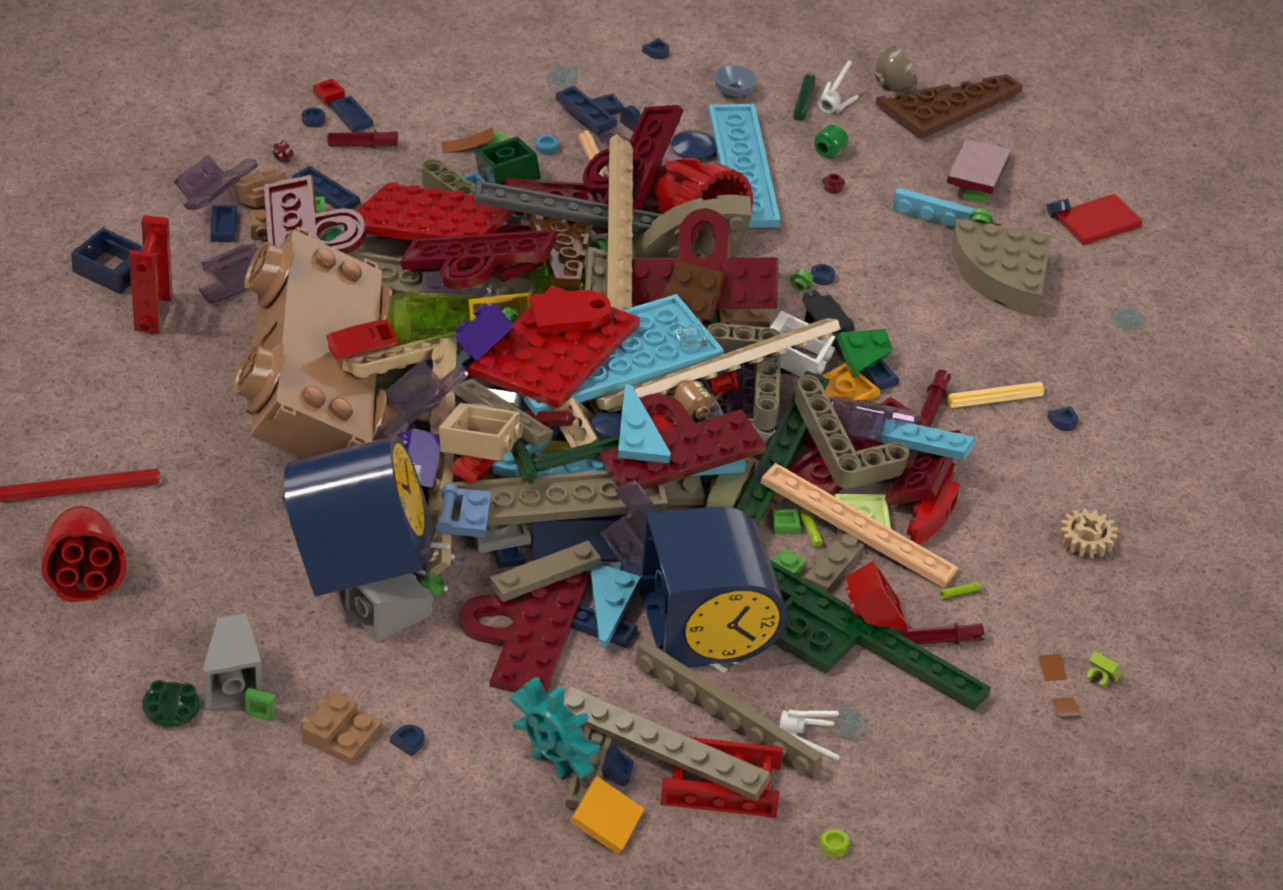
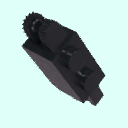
(824, 307)

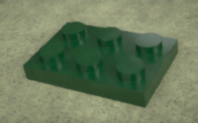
(815, 636)

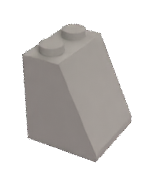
(389, 605)
(231, 663)

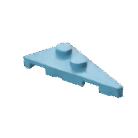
(638, 434)
(612, 595)

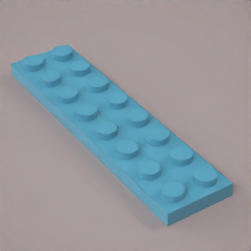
(742, 149)

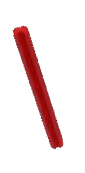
(79, 485)

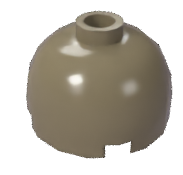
(894, 70)

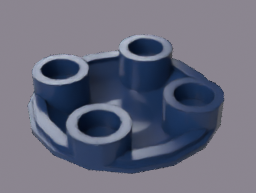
(694, 144)
(607, 424)

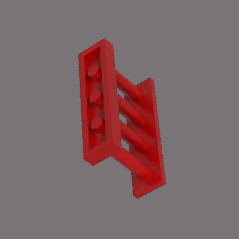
(151, 274)
(714, 797)

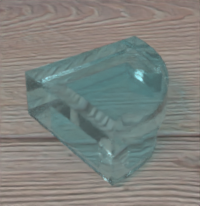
(851, 722)

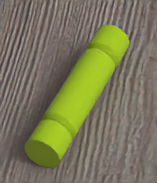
(811, 528)

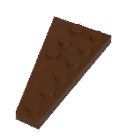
(945, 105)
(568, 253)

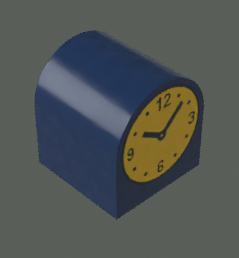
(358, 515)
(709, 586)

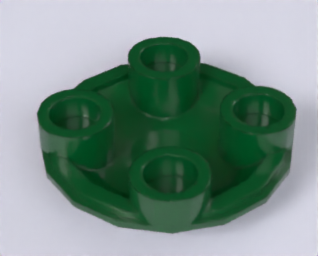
(170, 703)

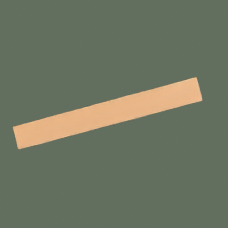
(859, 525)

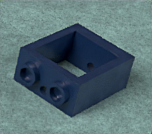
(112, 243)

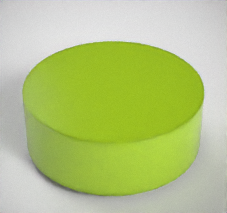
(834, 843)

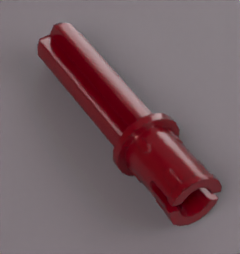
(363, 139)
(936, 392)
(553, 418)
(955, 633)

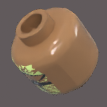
(694, 399)

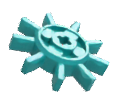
(554, 729)

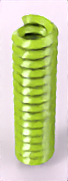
(960, 590)

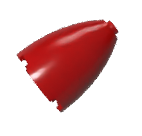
(88, 537)

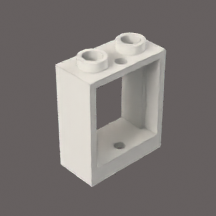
(796, 361)

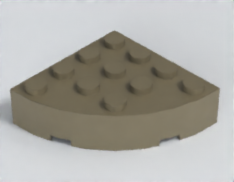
(663, 236)
(1002, 263)

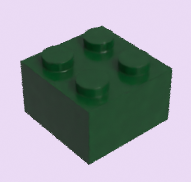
(507, 160)

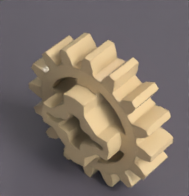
(1088, 533)

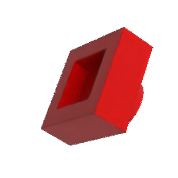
(328, 91)

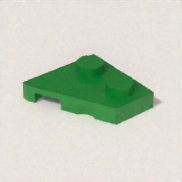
(864, 348)

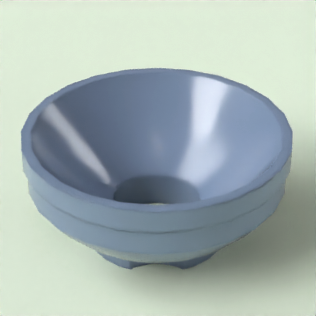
(735, 76)

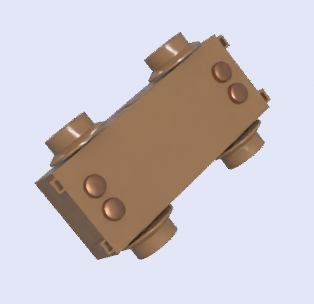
(288, 374)

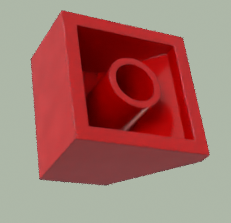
(875, 598)

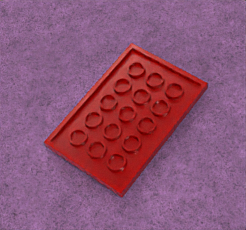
(427, 213)
(551, 364)

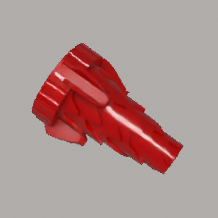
(689, 180)

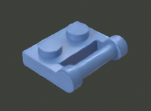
(473, 511)

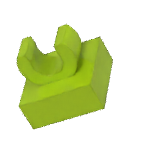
(1105, 667)

